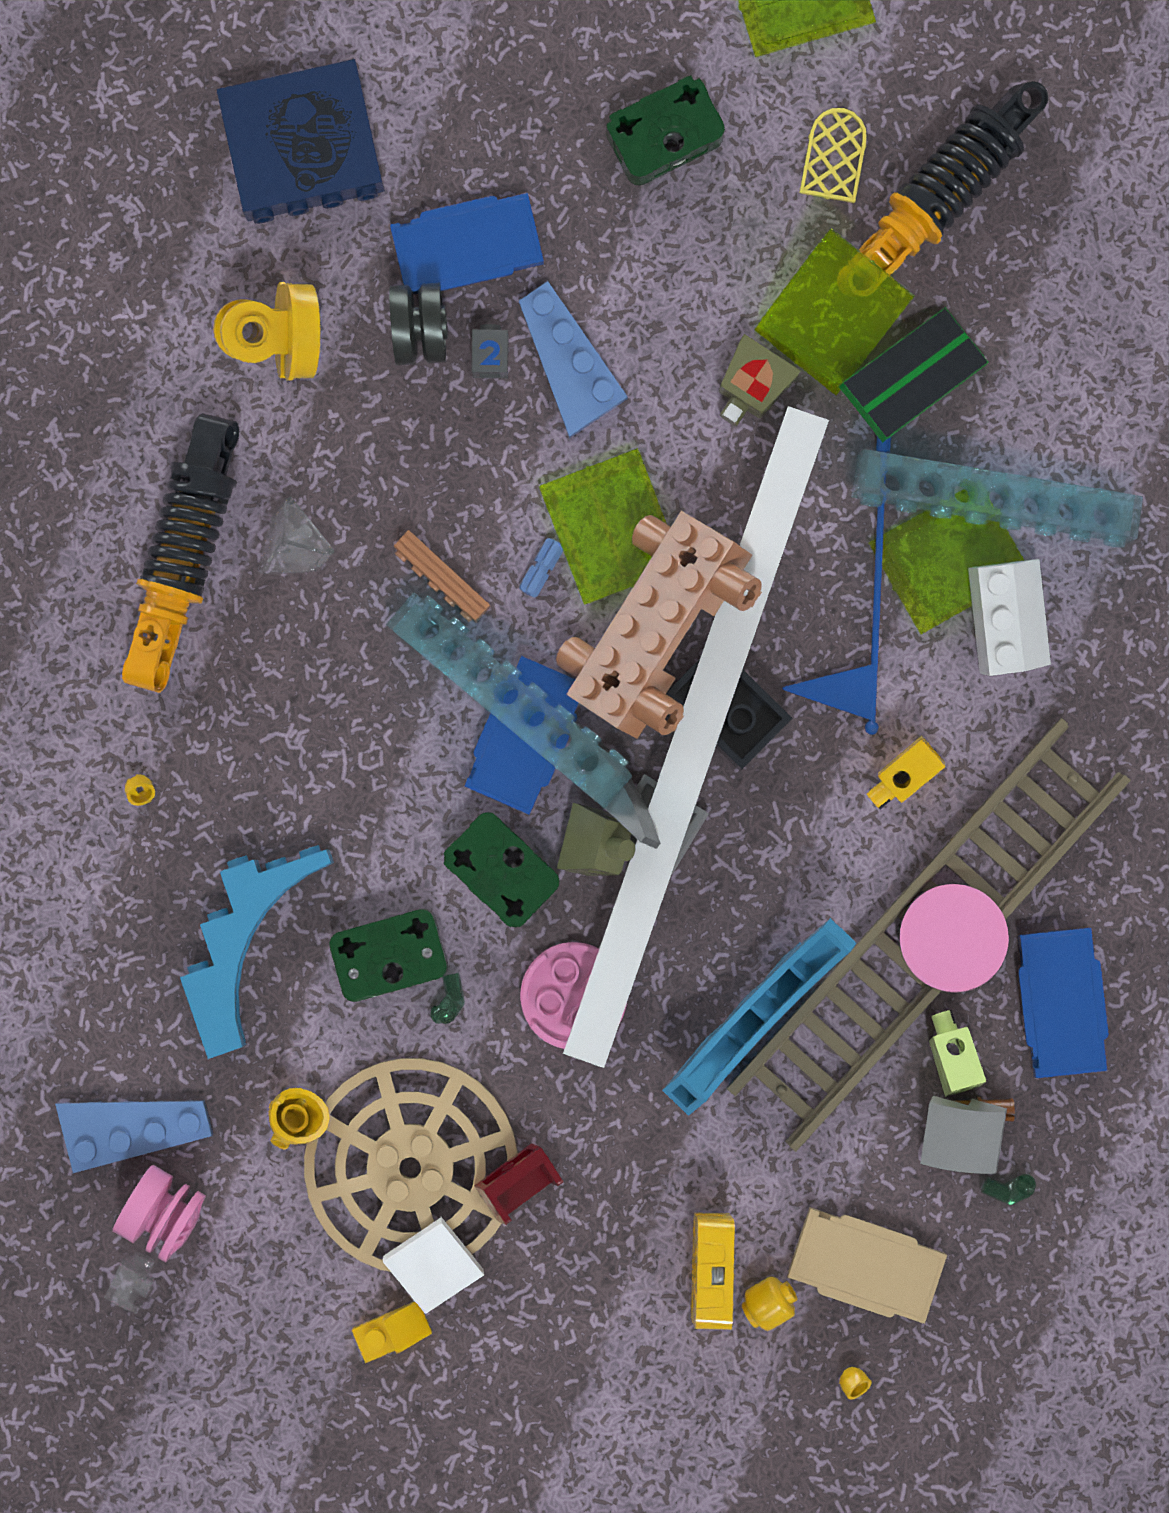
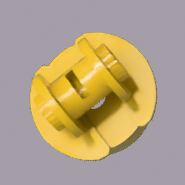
(286, 330)

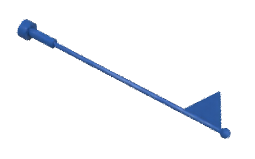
(857, 688)

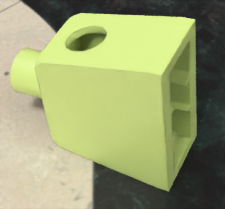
(959, 1071)

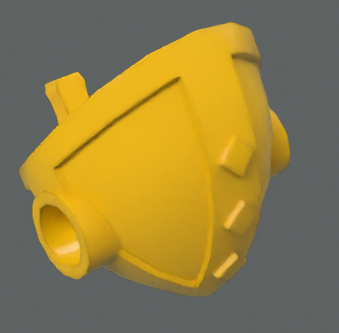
(297, 1117)

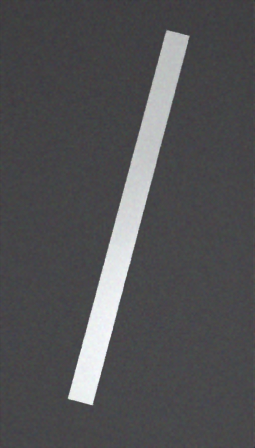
(694, 743)

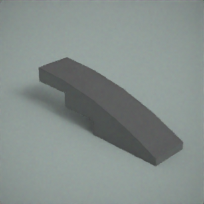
(627, 806)

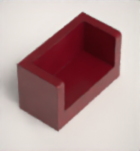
(517, 1182)

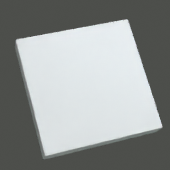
(433, 1265)

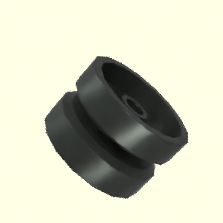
(419, 323)

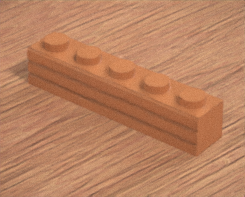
(441, 577)

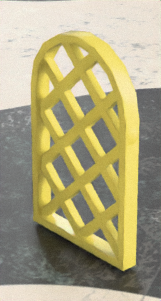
(836, 146)

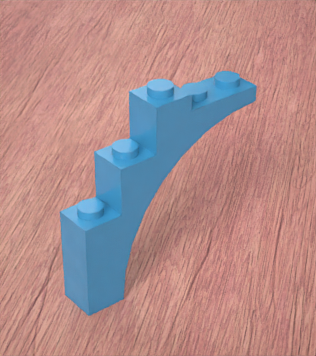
(215, 988)
(757, 1014)

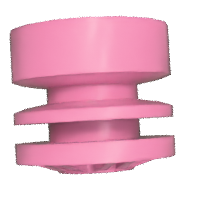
(159, 1213)

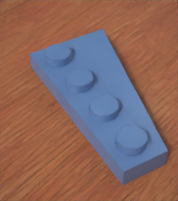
(574, 369)
(122, 1130)

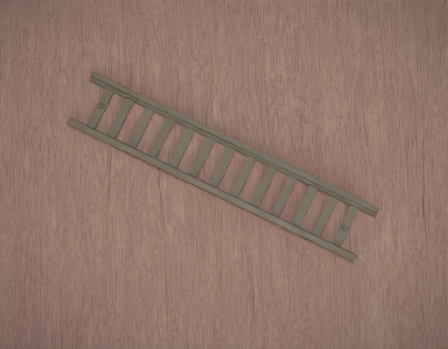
(875, 935)

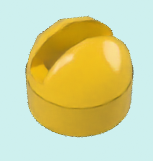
(142, 797)
(854, 1382)

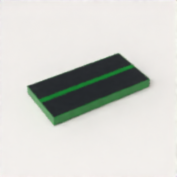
(913, 374)

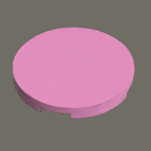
(954, 938)
(555, 989)

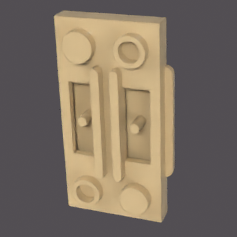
(866, 1265)

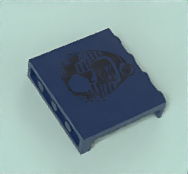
(300, 141)

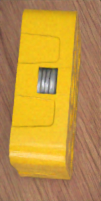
(712, 1271)

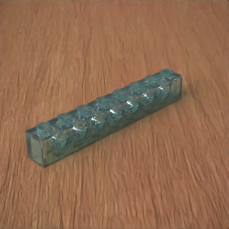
(1120, 509)
(411, 626)

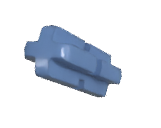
(537, 575)

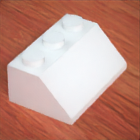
(1009, 617)

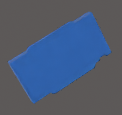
(468, 243)
(504, 763)
(1062, 1002)

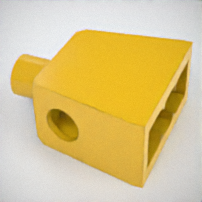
(918, 761)

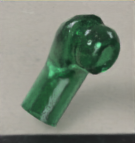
(451, 1003)
(1011, 1191)

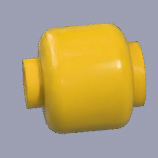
(769, 1303)

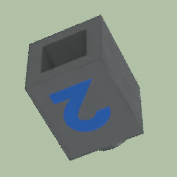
(490, 352)

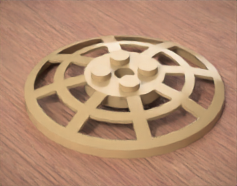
(406, 1141)

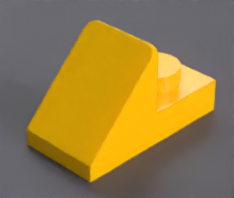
(392, 1332)

